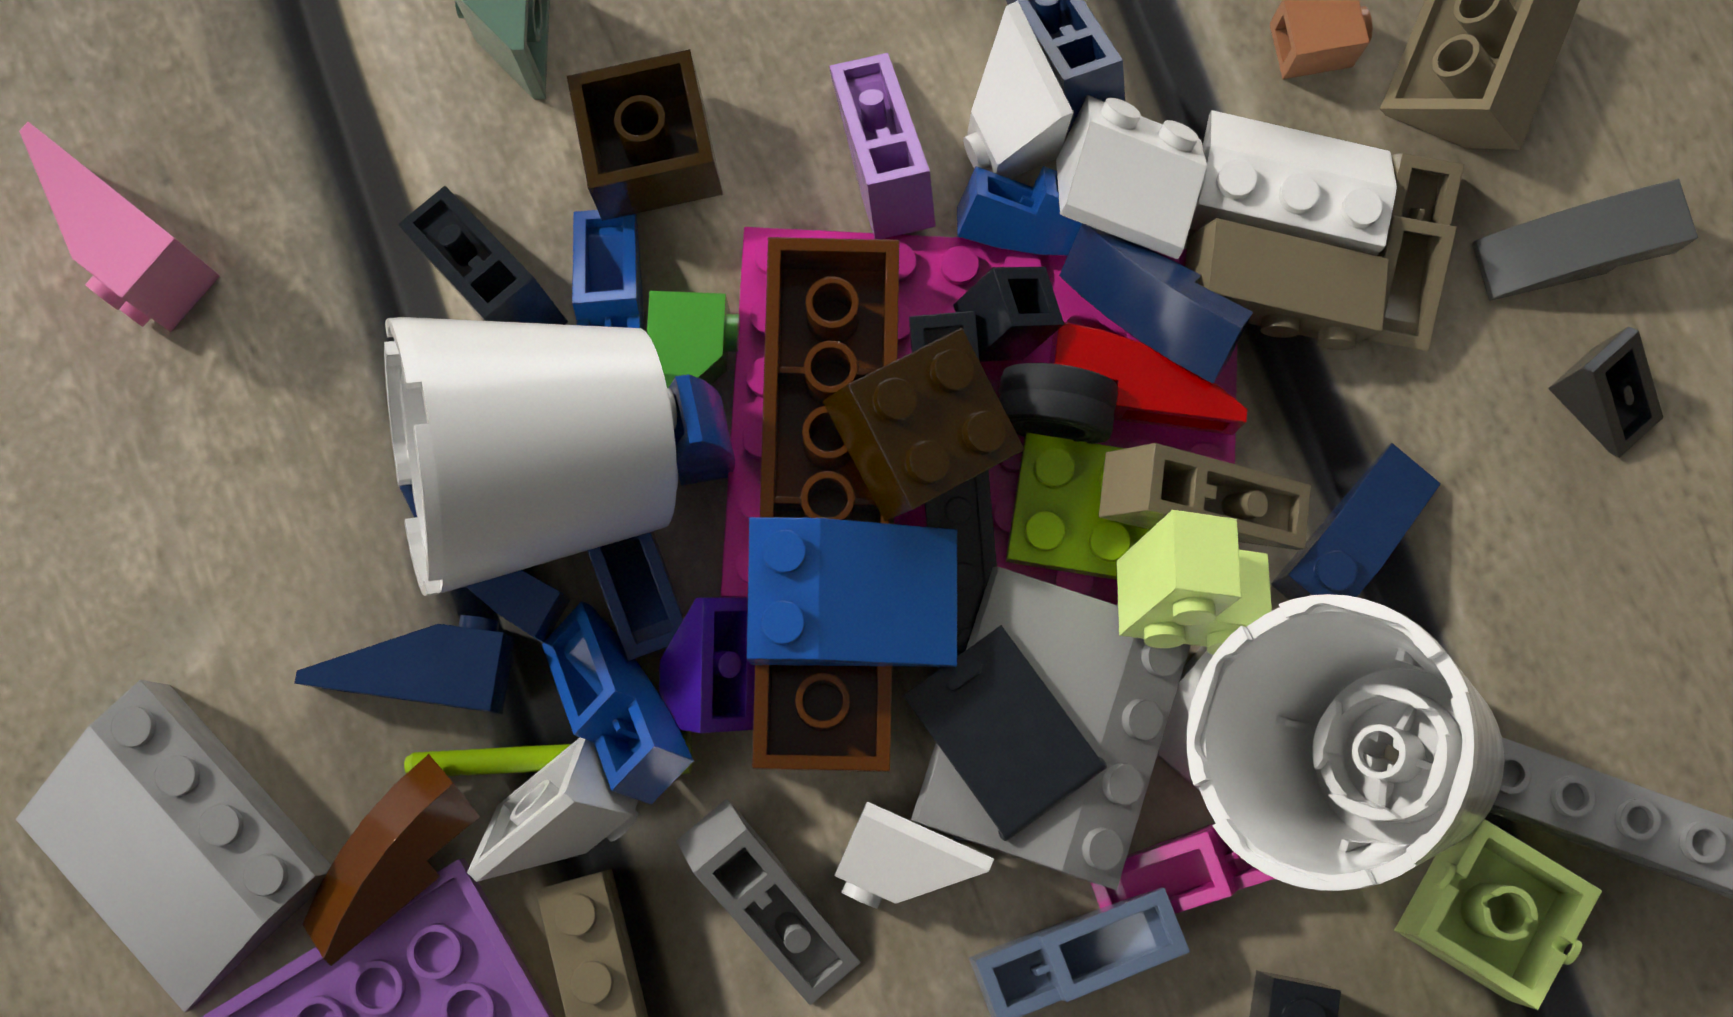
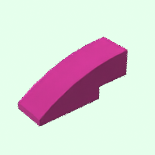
(1190, 867)

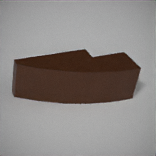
(387, 859)

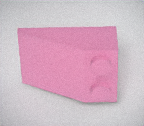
(128, 254)

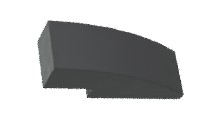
(1586, 240)

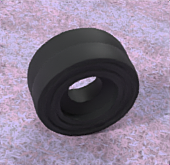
(1059, 401)

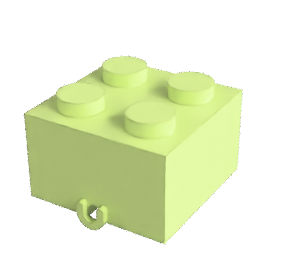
(1500, 914)

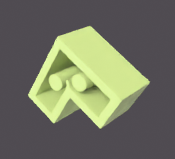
(1190, 583)

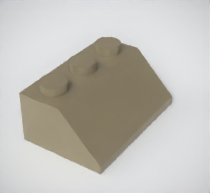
(1478, 69)

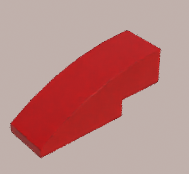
(1148, 383)

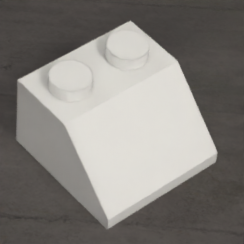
(1131, 175)

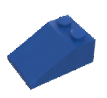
(851, 593)

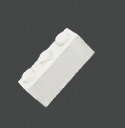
(1296, 183)

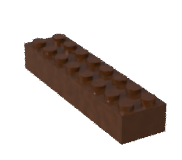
(824, 327)

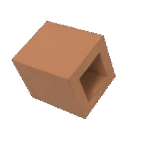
(1319, 35)

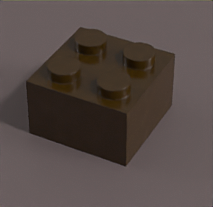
(644, 135)
(923, 424)

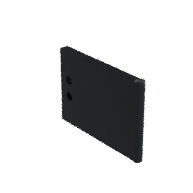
(1004, 733)

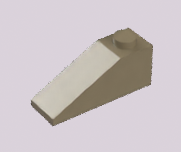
(1153, 479)

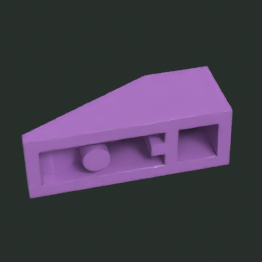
(883, 147)

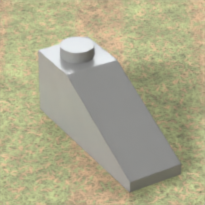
(766, 901)

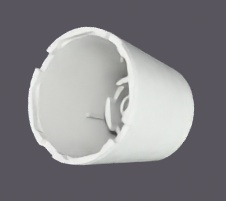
(525, 442)
(1297, 733)

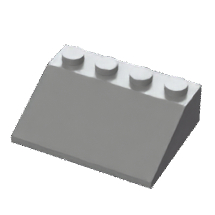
(1112, 693)
(172, 841)

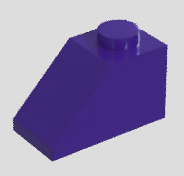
(707, 669)

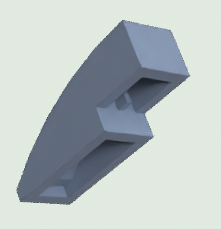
(1079, 955)

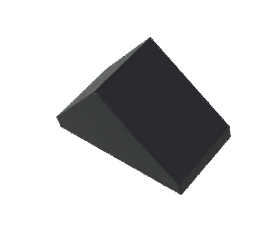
(1612, 392)

